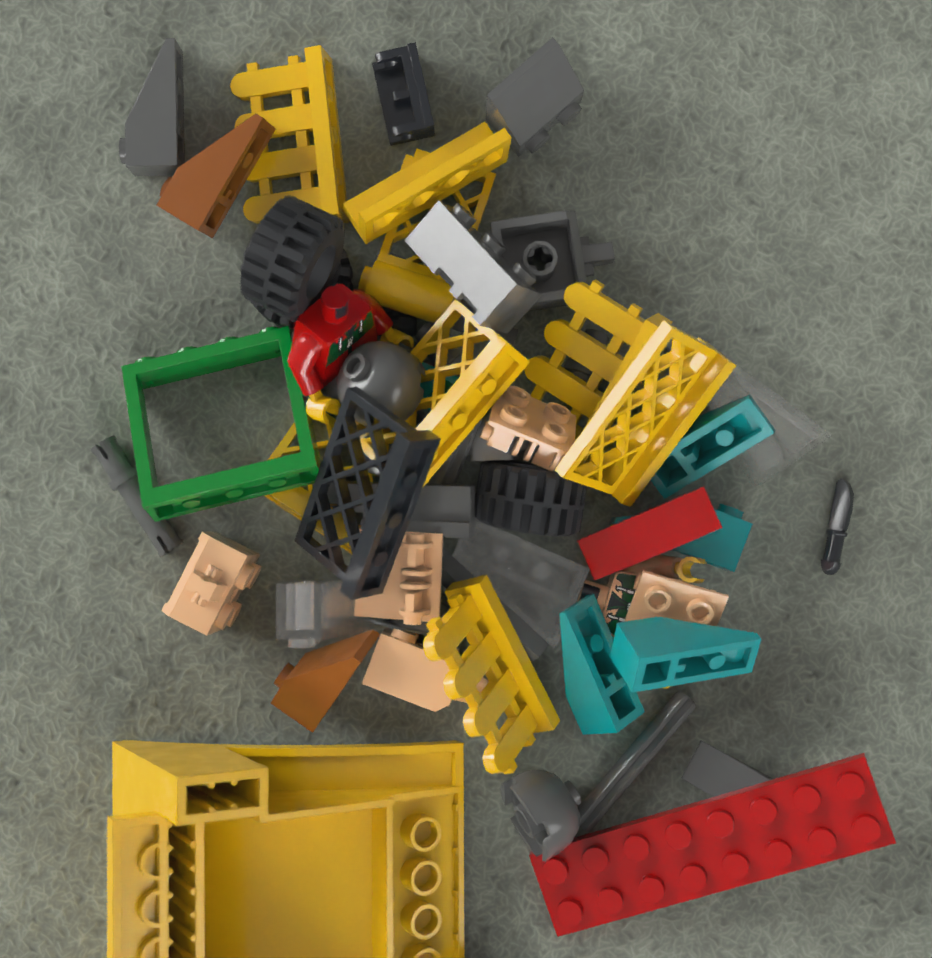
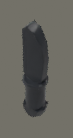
(838, 525)

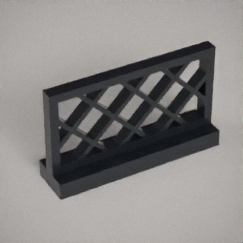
(386, 511)

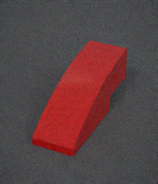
(649, 533)

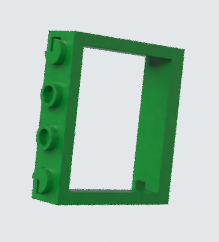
(232, 484)

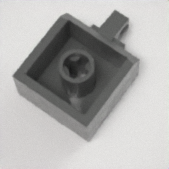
(556, 241)

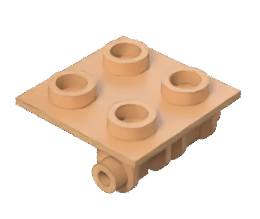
(533, 420)
(413, 583)
(674, 600)

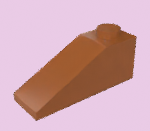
(212, 179)
(319, 678)

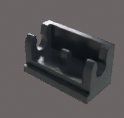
(403, 95)

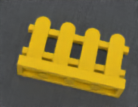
(300, 119)
(600, 359)
(502, 658)

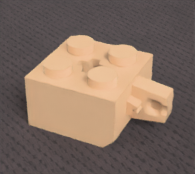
(212, 583)
(405, 671)

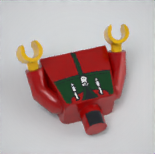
(328, 335)

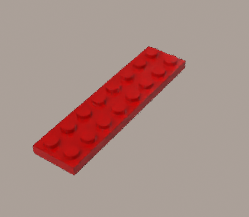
(715, 845)

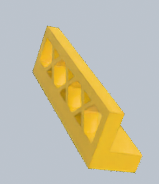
(427, 181)

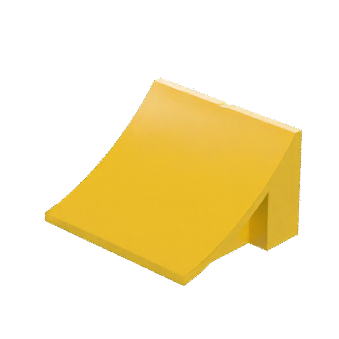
(286, 850)

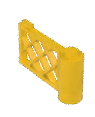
(403, 282)

